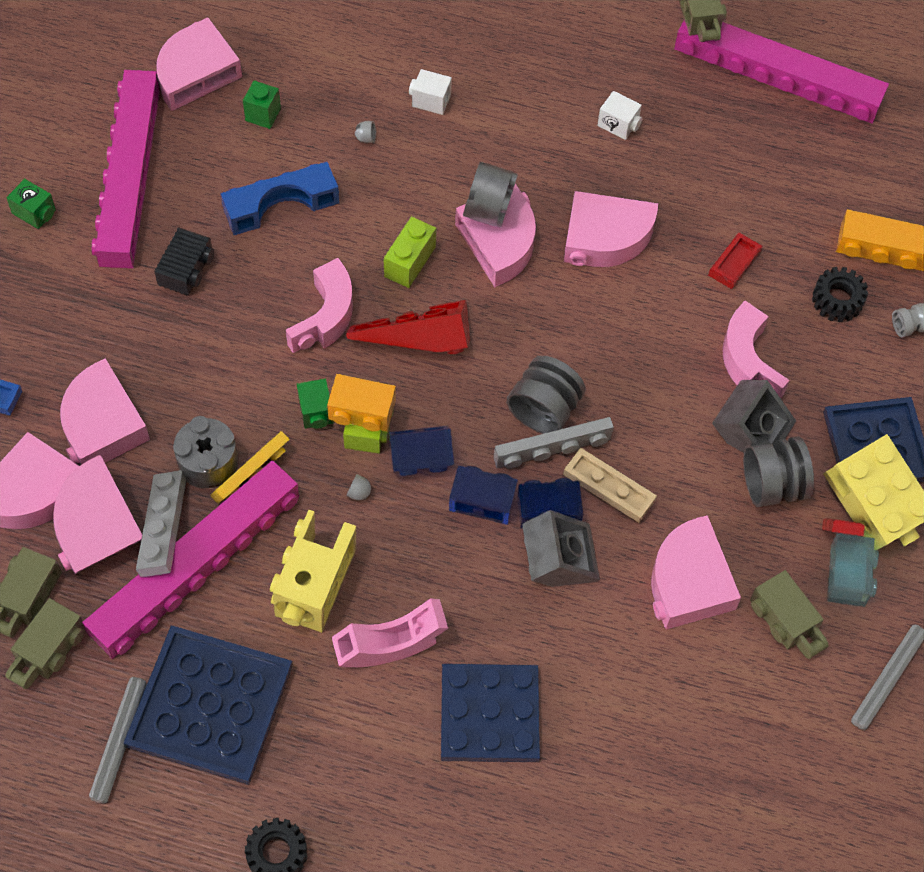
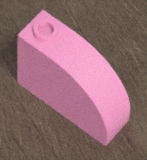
(195, 64)
(608, 229)
(506, 249)
(100, 416)
(30, 483)
(92, 517)
(692, 576)

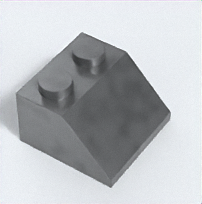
(753, 415)
(560, 550)

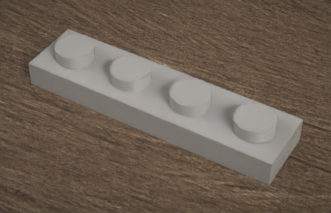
(544, 445)
(161, 524)

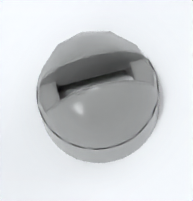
(366, 132)
(360, 488)

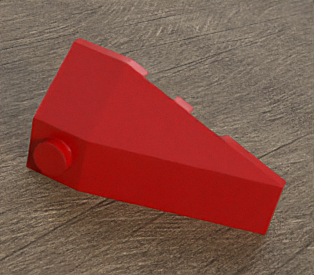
(437, 330)

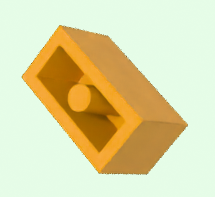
(361, 403)

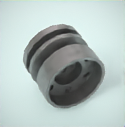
(546, 394)
(778, 471)

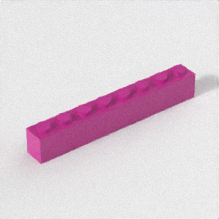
(788, 70)
(127, 169)
(195, 557)

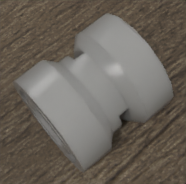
(909, 320)

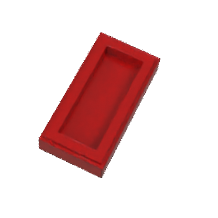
(735, 260)
(843, 527)

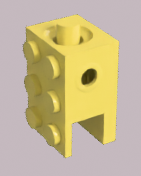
(880, 493)
(311, 575)

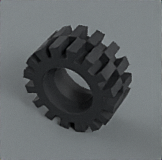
(843, 281)
(271, 831)

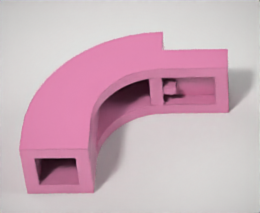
(334, 316)
(739, 351)
(391, 641)

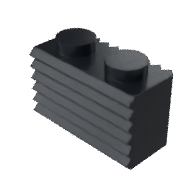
(183, 261)

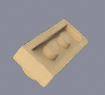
(610, 485)

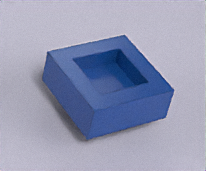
(8, 396)

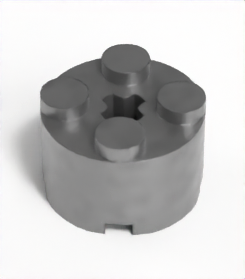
(490, 194)
(206, 452)

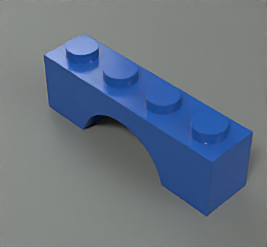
(310, 186)

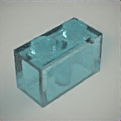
(852, 570)

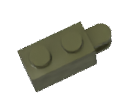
(704, 18)
(26, 589)
(789, 614)
(45, 643)

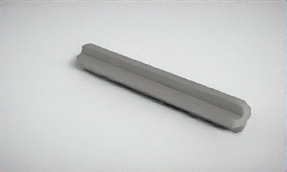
(888, 677)
(115, 748)

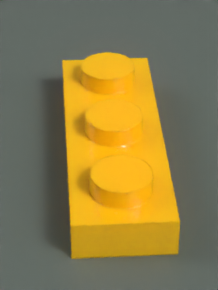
(271, 451)

